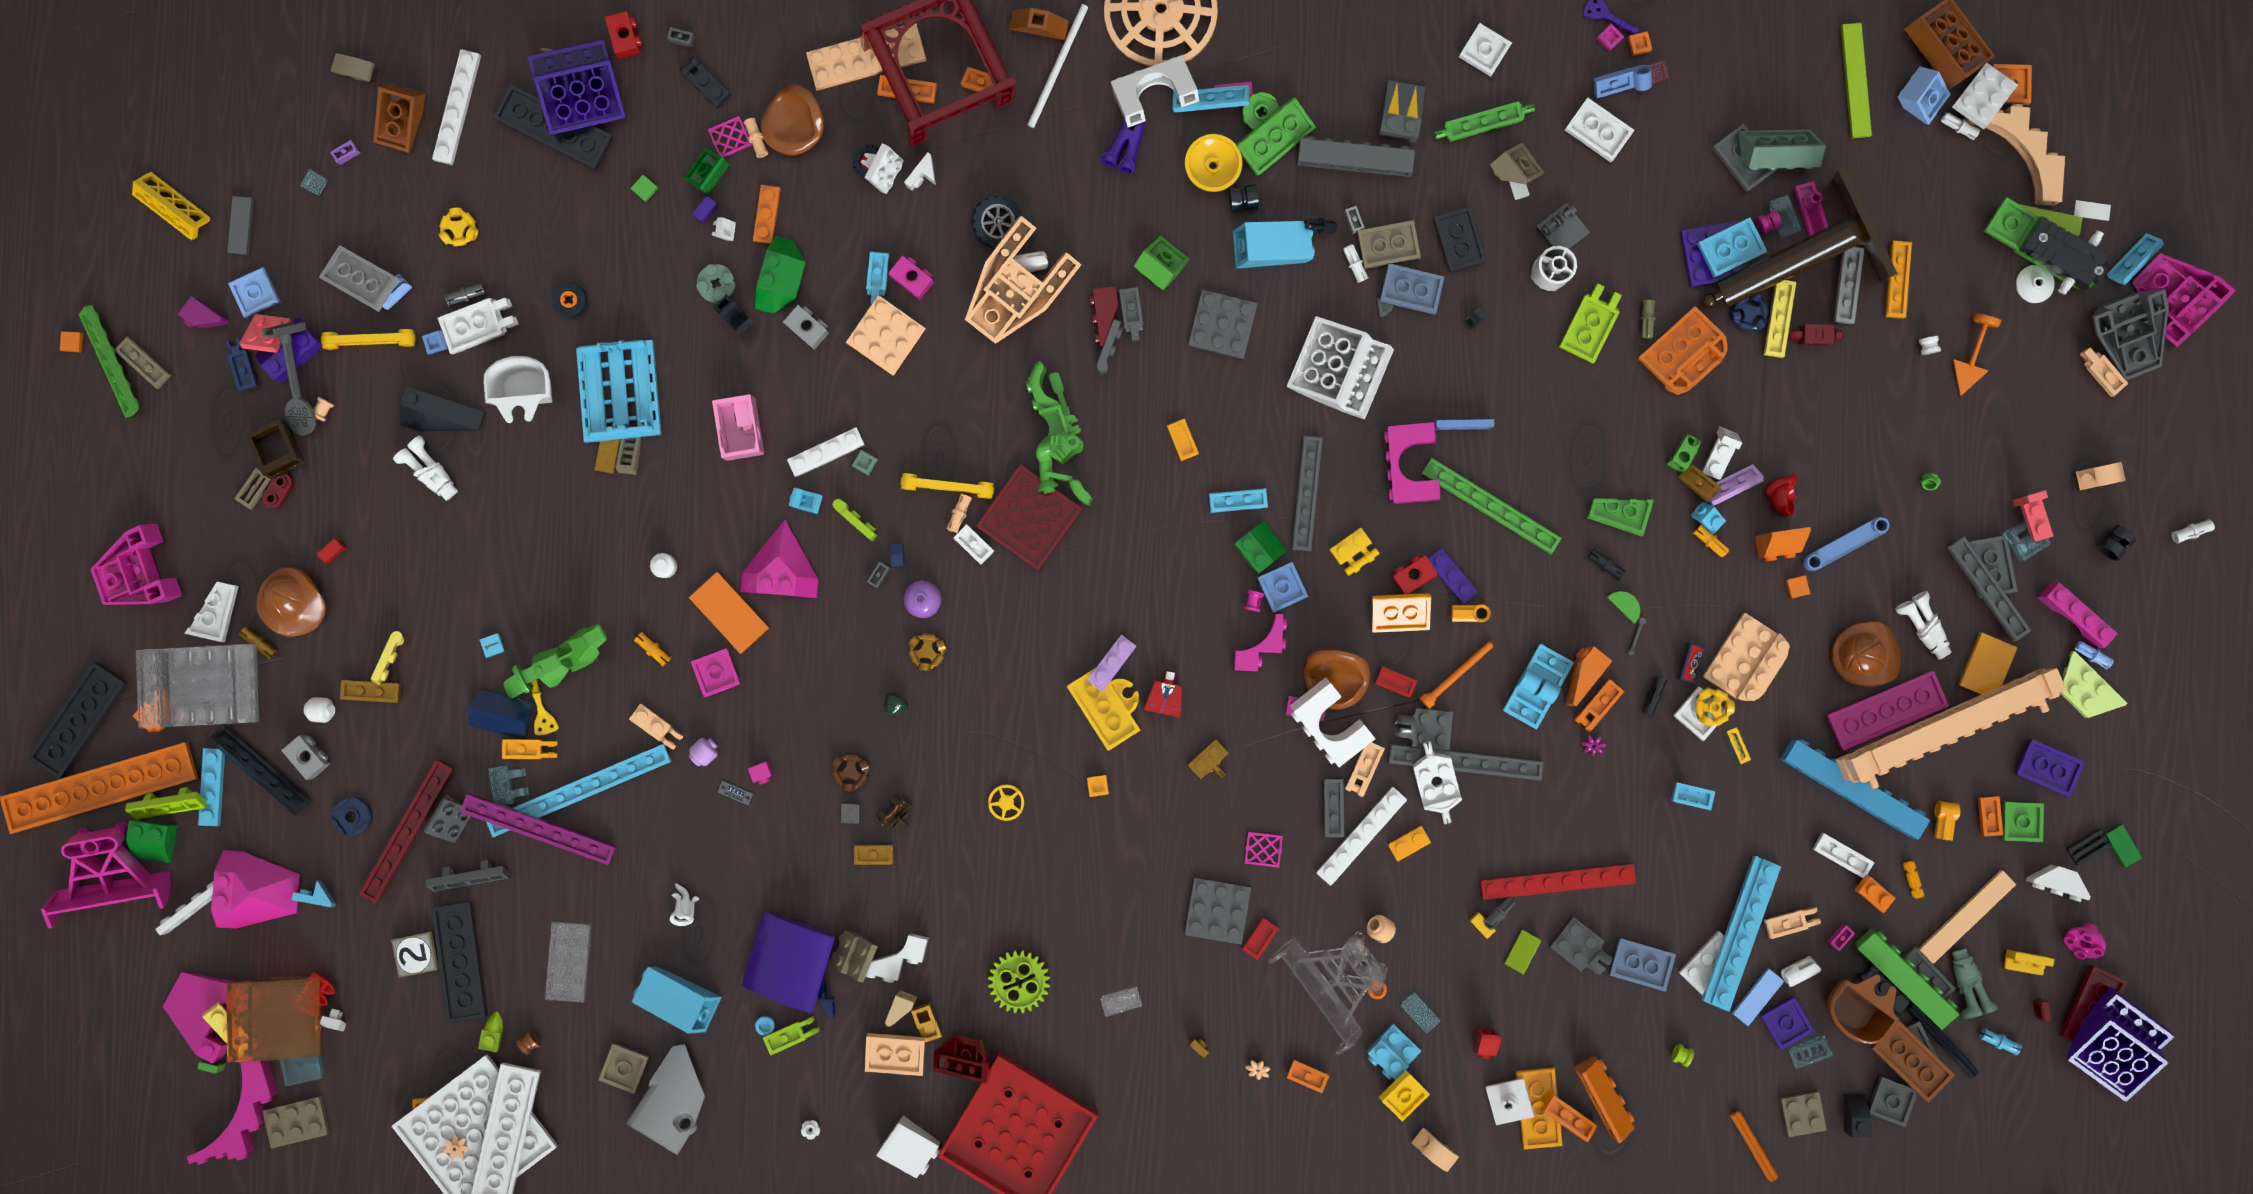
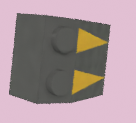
(1402, 111)

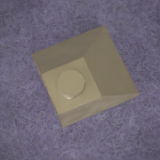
(1517, 165)

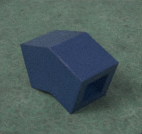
(897, 555)

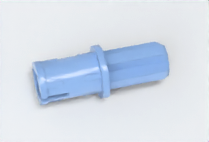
(2094, 655)

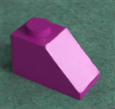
(200, 315)

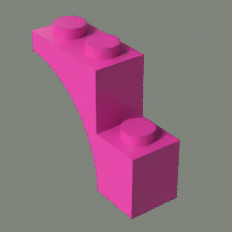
(1273, 643)

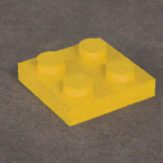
(1404, 1095)

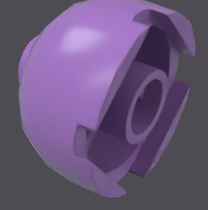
(922, 599)

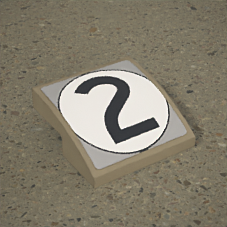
(415, 954)

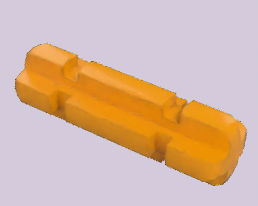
(1913, 879)

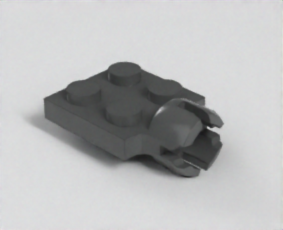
(1426, 726)
(1581, 947)

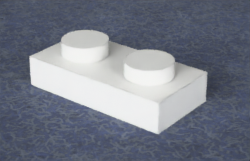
(973, 544)

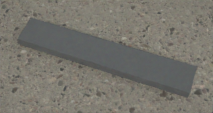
(1307, 493)
(1988, 588)

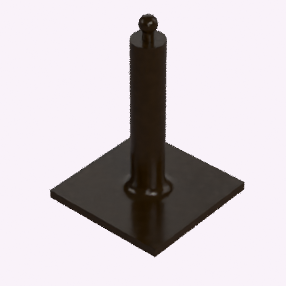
(1811, 251)

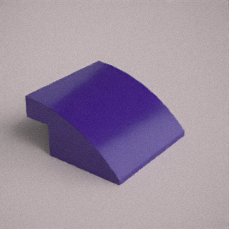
(576, 86)
(788, 961)
(2120, 1045)

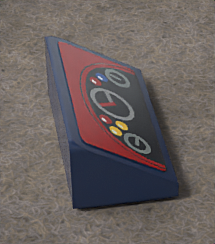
(1691, 663)

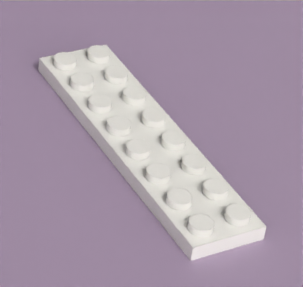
(506, 1130)

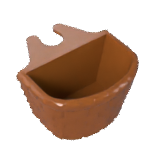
(1861, 1012)

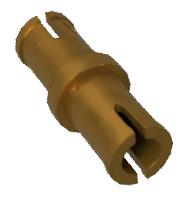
(261, 645)

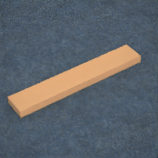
(1967, 916)

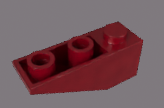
(1106, 308)

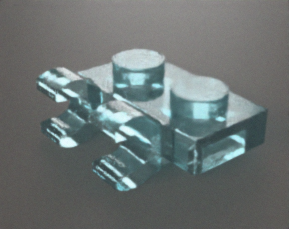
(502, 785)

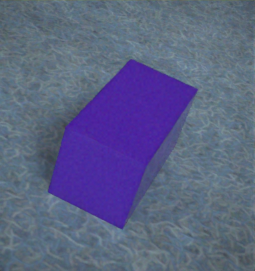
(705, 209)

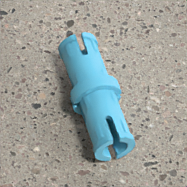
(2000, 1041)

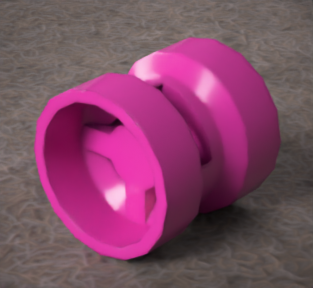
(1768, 222)

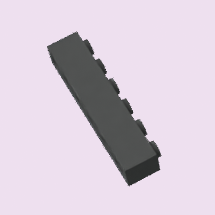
(1355, 157)

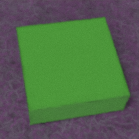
(644, 188)
(209, 1067)

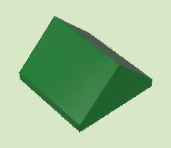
(706, 171)

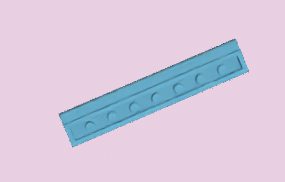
(1741, 933)

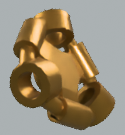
(926, 651)

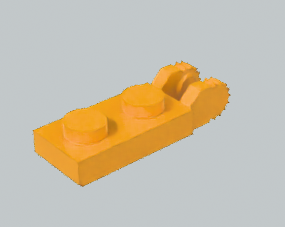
(526, 749)

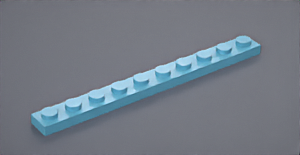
(591, 785)

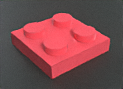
(253, 336)

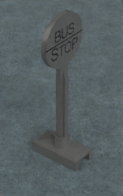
(298, 411)

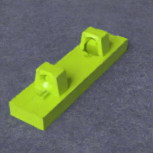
(154, 806)

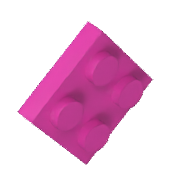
(715, 672)

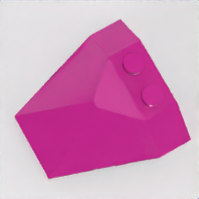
(2189, 291)
(251, 890)

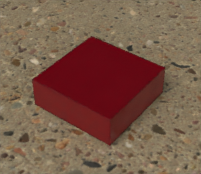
(2042, 1010)

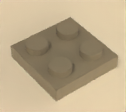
(624, 1068)
(1802, 1114)

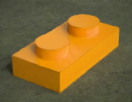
(1409, 843)

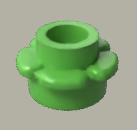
(1930, 481)

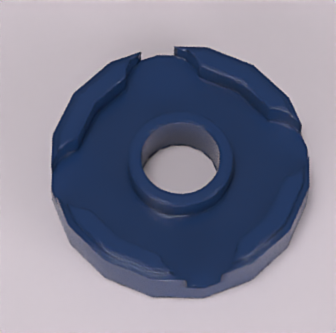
(363, 816)

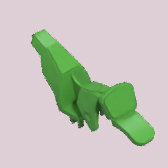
(554, 663)

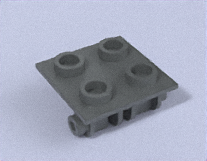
(1563, 227)

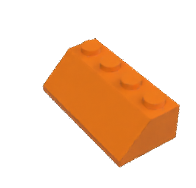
(1606, 1101)

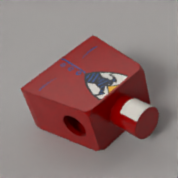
(1165, 696)

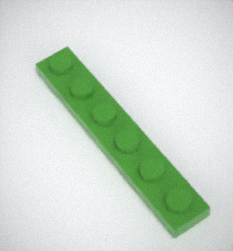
(107, 358)

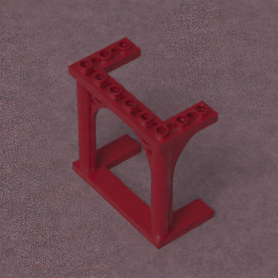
(874, 38)

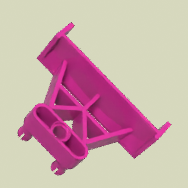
(109, 891)

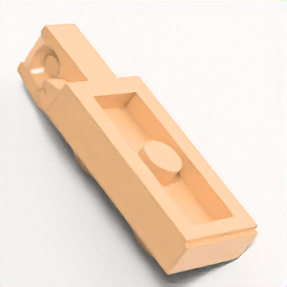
(2103, 371)

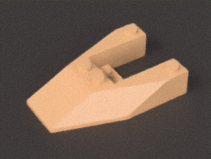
(1010, 294)

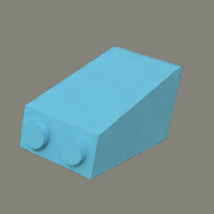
(1272, 244)
(676, 1000)

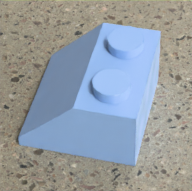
(1924, 94)

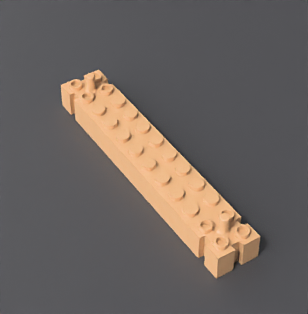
(1950, 725)

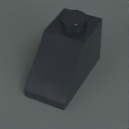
(1857, 1116)

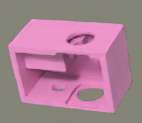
(738, 427)

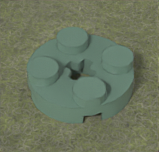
(711, 273)

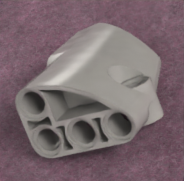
(670, 1101)

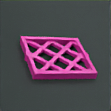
(734, 149)
(1262, 863)

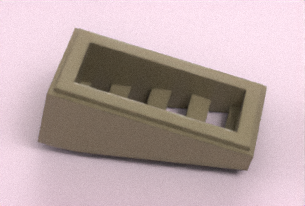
(627, 469)

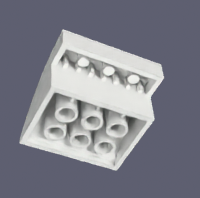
(1340, 367)

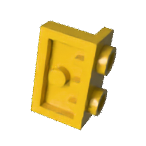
(2027, 962)

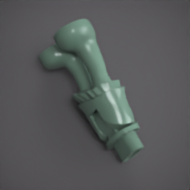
(1967, 977)

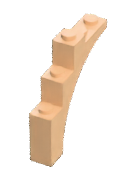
(2045, 168)

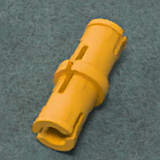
(652, 649)

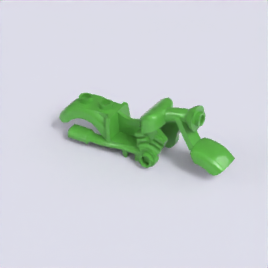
(1062, 440)

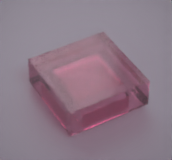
(1659, 72)

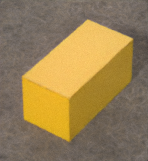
(1477, 921)

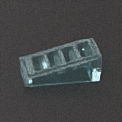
(1827, 1053)

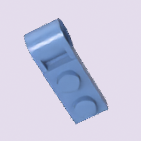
(1635, 77)

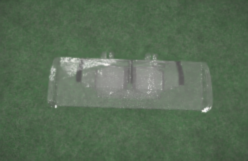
(1322, 992)

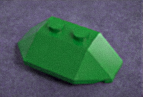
(779, 276)

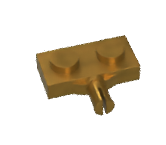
(1209, 760)

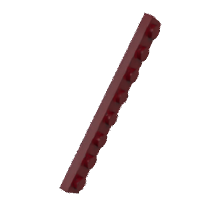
(406, 831)

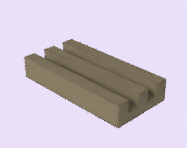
(259, 493)

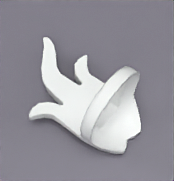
(684, 907)

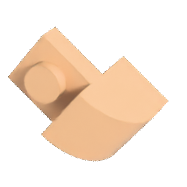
(2100, 476)
(1435, 1150)

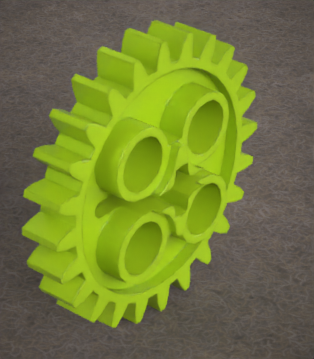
(1026, 997)

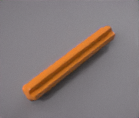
(1754, 1146)

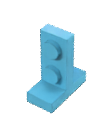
(1693, 796)

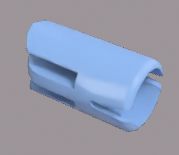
(398, 292)

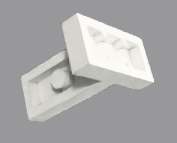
(1721, 453)

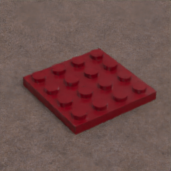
(1027, 519)

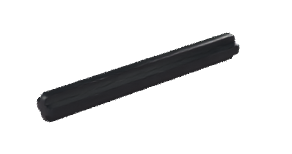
(1943, 1040)

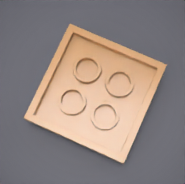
(885, 335)

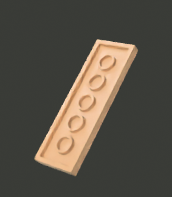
(849, 62)

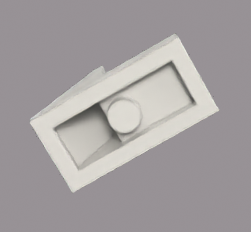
(923, 169)

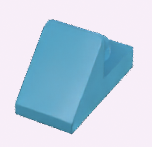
(320, 897)

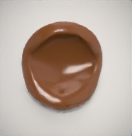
(792, 121)
(290, 602)
(1867, 654)
(1345, 672)

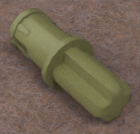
(1648, 319)

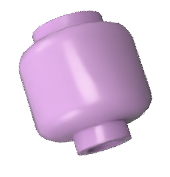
(703, 751)

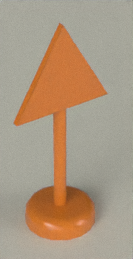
(1969, 374)

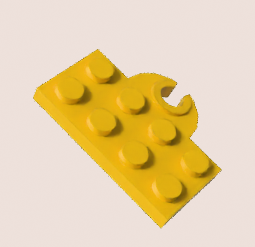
(1108, 709)

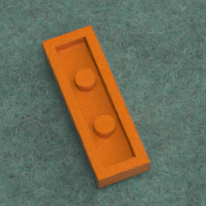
(922, 90)
(766, 214)
(1569, 1118)

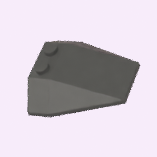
(2134, 331)

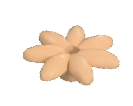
(1258, 1069)
(455, 1144)

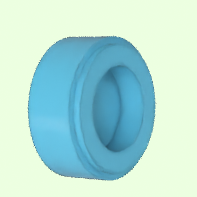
(765, 1025)

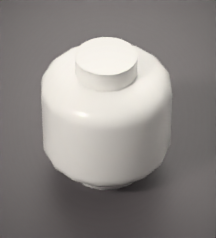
(663, 565)
(319, 709)

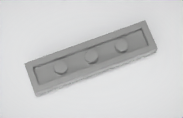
(1848, 285)

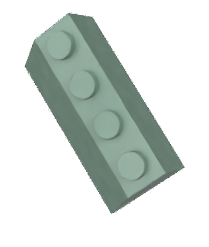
(1781, 149)

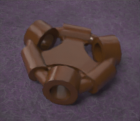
(850, 771)

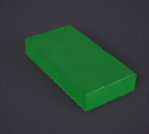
(2122, 845)

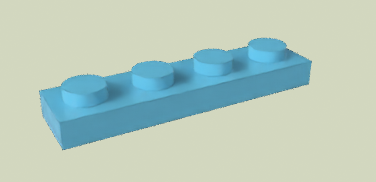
(1216, 98)
(212, 786)

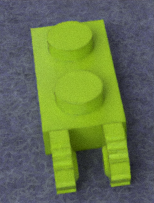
(853, 517)
(788, 1036)

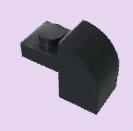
(733, 314)

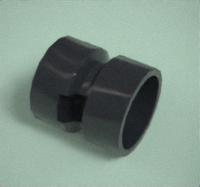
(1243, 198)
(2118, 541)

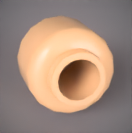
(1381, 928)

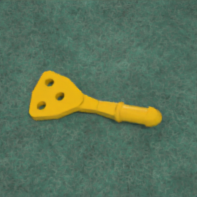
(542, 714)

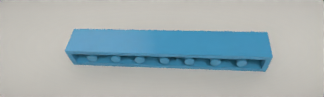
(1874, 801)

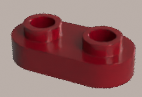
(279, 491)

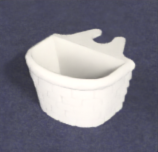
(517, 383)

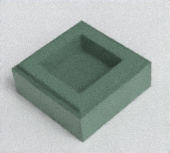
(864, 462)

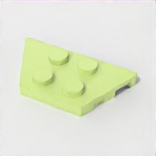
(2088, 690)

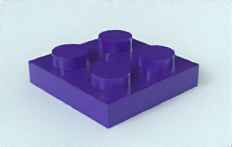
(1786, 1023)

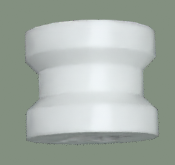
(1929, 345)

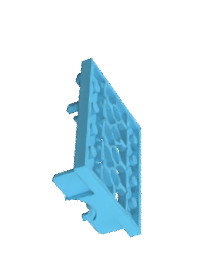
(593, 395)

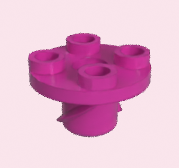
(2085, 941)

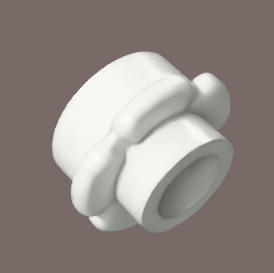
(815, 1129)

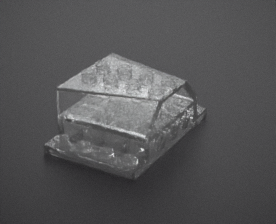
(197, 686)

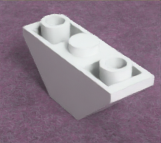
(2060, 881)

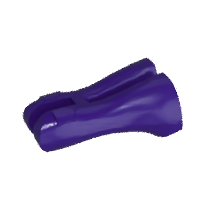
(1113, 153)

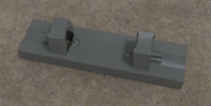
(450, 880)

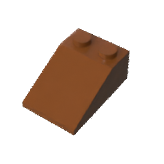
(397, 116)

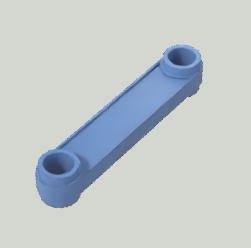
(1846, 543)

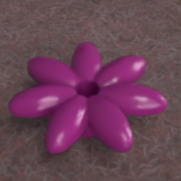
(1593, 745)

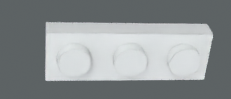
(1843, 855)

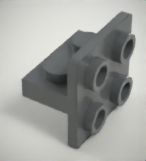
(447, 820)

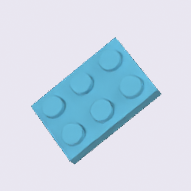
(1732, 247)

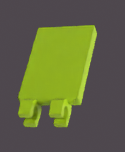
(1591, 325)

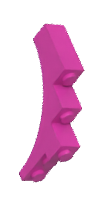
(236, 1141)

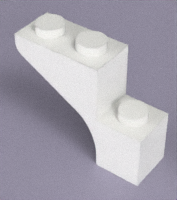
(891, 965)

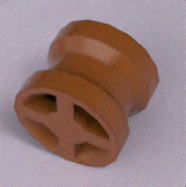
(528, 1042)

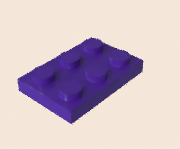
(2049, 768)

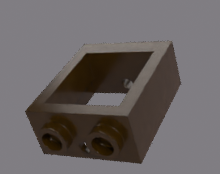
(283, 463)

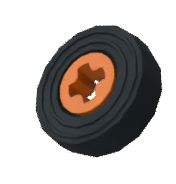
(579, 300)

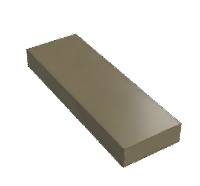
(142, 362)

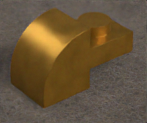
(926, 1022)

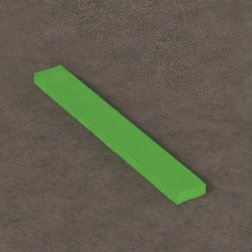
(1491, 506)

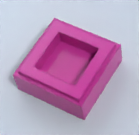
(1610, 37)

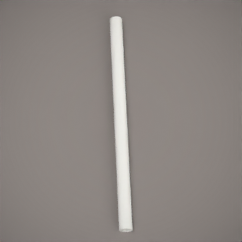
(1057, 66)

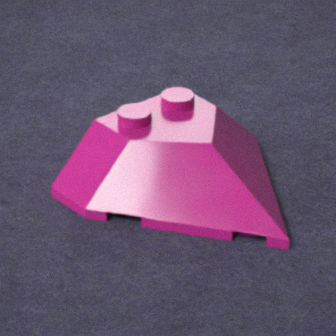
(780, 568)

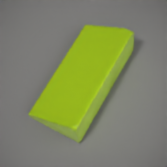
(1522, 951)

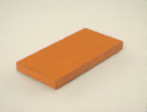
(729, 612)

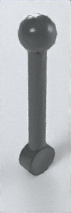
(1641, 621)

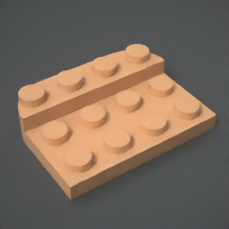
(1747, 660)

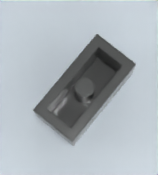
(681, 37)
(878, 575)

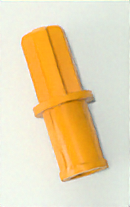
(1711, 541)

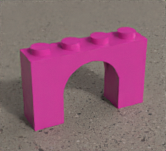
(1400, 439)

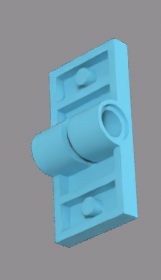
(1538, 686)

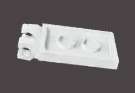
(476, 324)

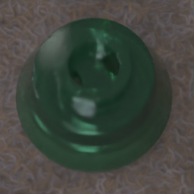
(895, 704)

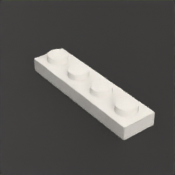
(825, 452)
(185, 911)

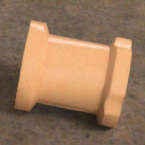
(322, 408)

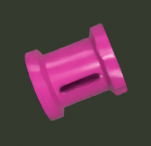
(1253, 600)

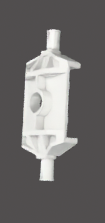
(1442, 796)

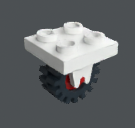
(877, 165)

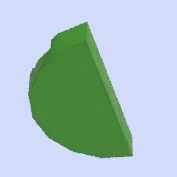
(1626, 604)

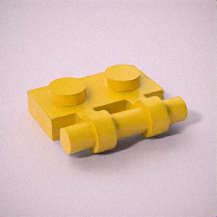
(1351, 546)

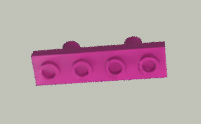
(1810, 207)

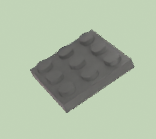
(1222, 324)
(1217, 911)

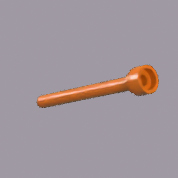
(1429, 698)

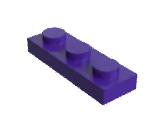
(1452, 576)

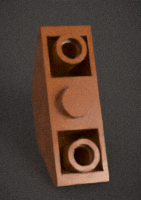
(1039, 23)

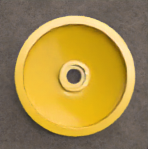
(1216, 150)

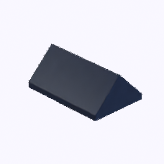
(501, 713)

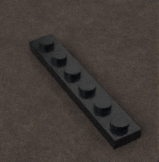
(259, 770)

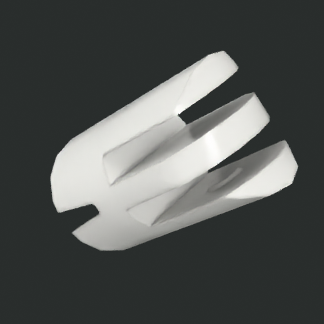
(1032, 261)
(1800, 971)

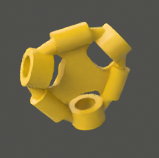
(458, 227)
(1713, 707)

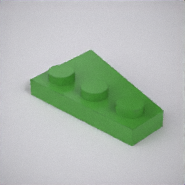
(1622, 514)

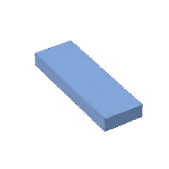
(1757, 997)

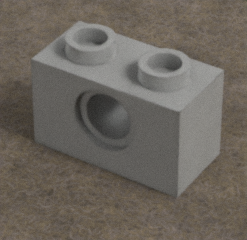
(796, 321)
(296, 752)

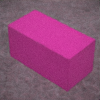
(1841, 937)

